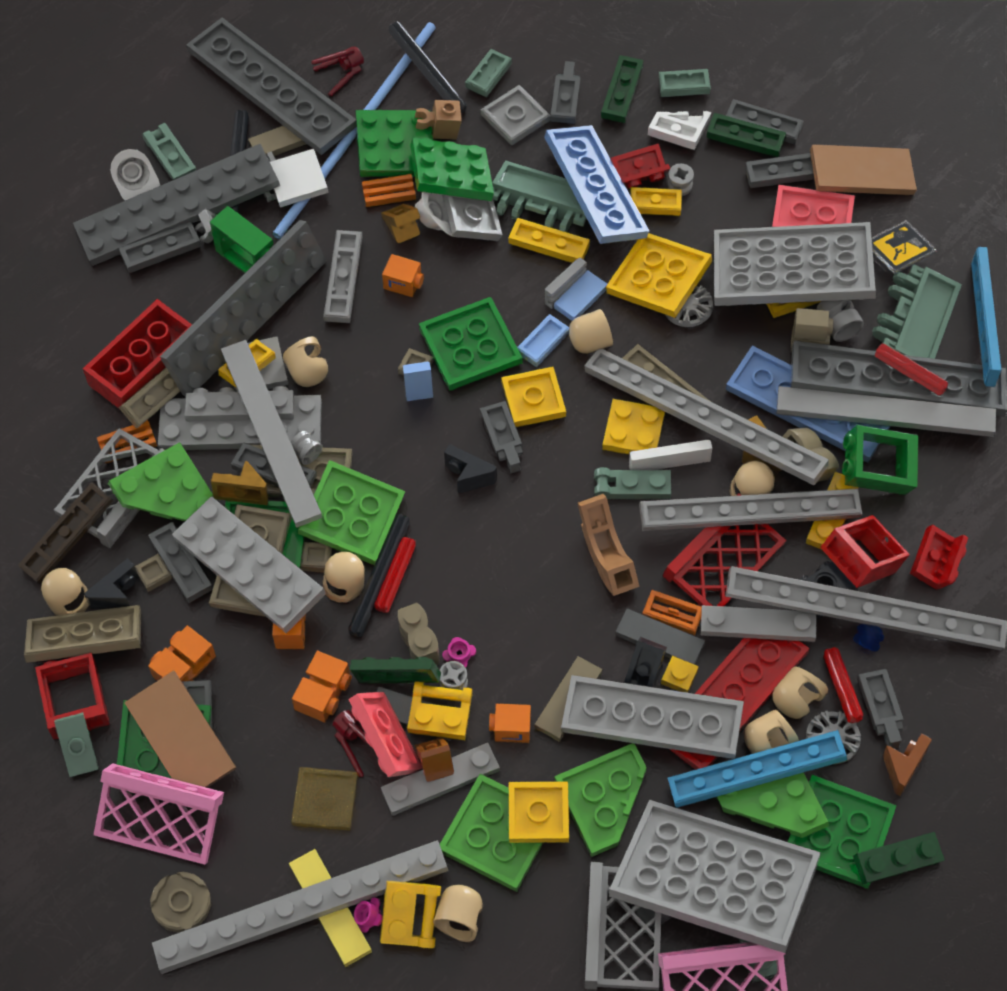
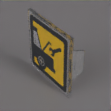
(900, 247)

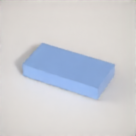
(580, 295)
(543, 340)
(418, 381)

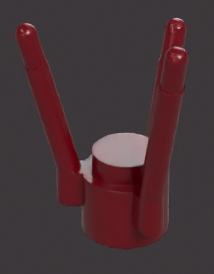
(348, 59)
(349, 728)

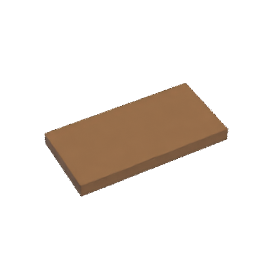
(862, 169)
(180, 732)

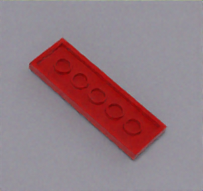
(748, 676)

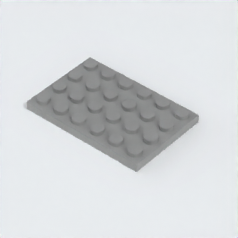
(793, 264)
(715, 875)

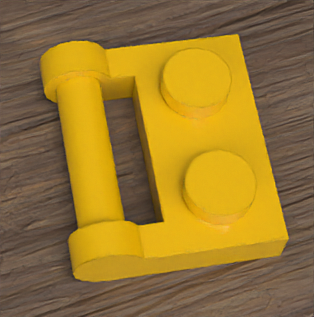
(438, 719)
(400, 911)

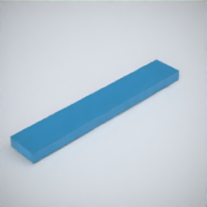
(986, 317)
(757, 768)

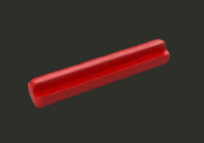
(911, 369)
(395, 575)
(843, 685)

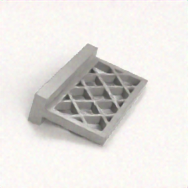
(118, 516)
(597, 933)

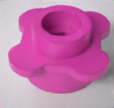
(458, 644)
(368, 914)

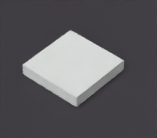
(298, 178)

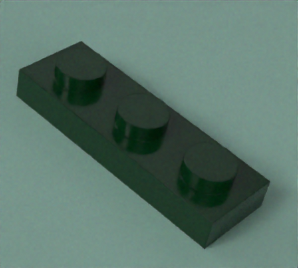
(622, 89)
(746, 135)
(395, 670)
(898, 858)

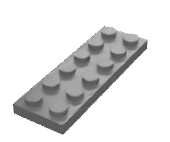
(249, 564)
(652, 716)

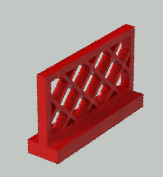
(702, 545)

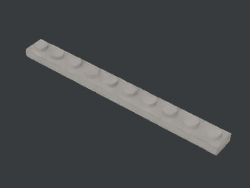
(707, 416)
(866, 608)
(297, 907)

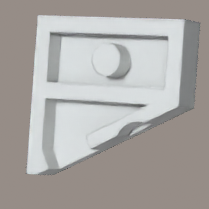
(679, 127)

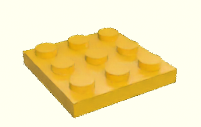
(659, 274)

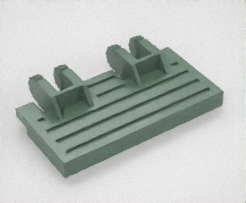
(540, 191)
(920, 312)

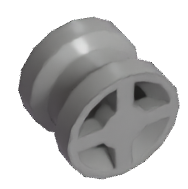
(675, 182)
(305, 447)
(455, 672)

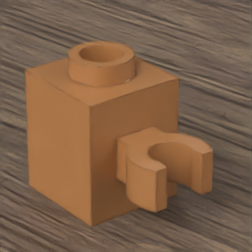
(444, 119)

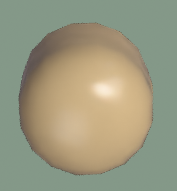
(590, 332)
(305, 369)
(753, 479)
(344, 572)
(61, 588)
(793, 697)
(765, 728)
(459, 905)

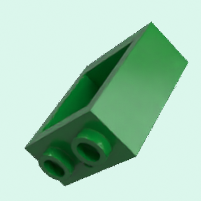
(238, 239)
(906, 460)

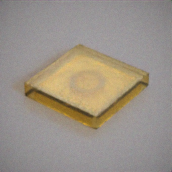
(324, 798)

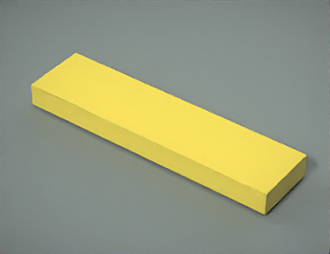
(339, 925)

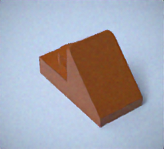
(435, 759)
(902, 766)

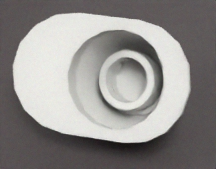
(133, 173)
(433, 212)

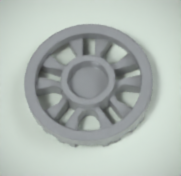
(693, 307)
(856, 737)

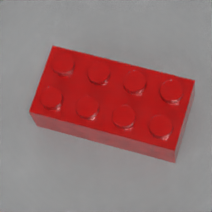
(135, 354)

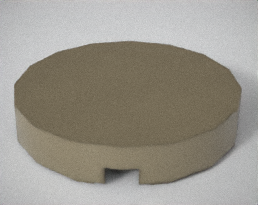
(180, 902)

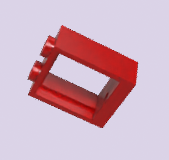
(853, 561)
(54, 670)

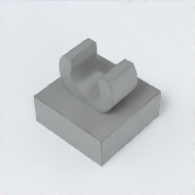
(204, 226)

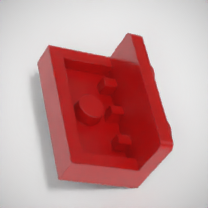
(641, 166)
(938, 557)

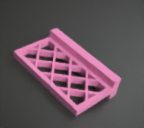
(164, 789)
(722, 956)

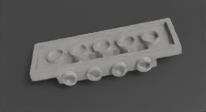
(221, 421)

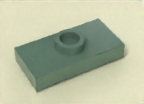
(488, 72)
(684, 82)
(76, 744)

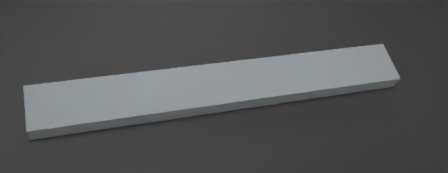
(886, 411)
(271, 434)
(750, 509)

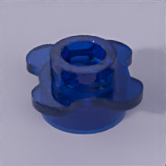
(869, 636)

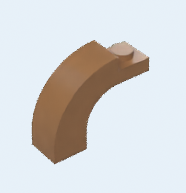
(604, 546)

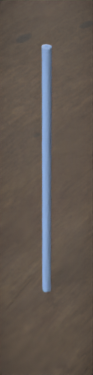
(348, 139)

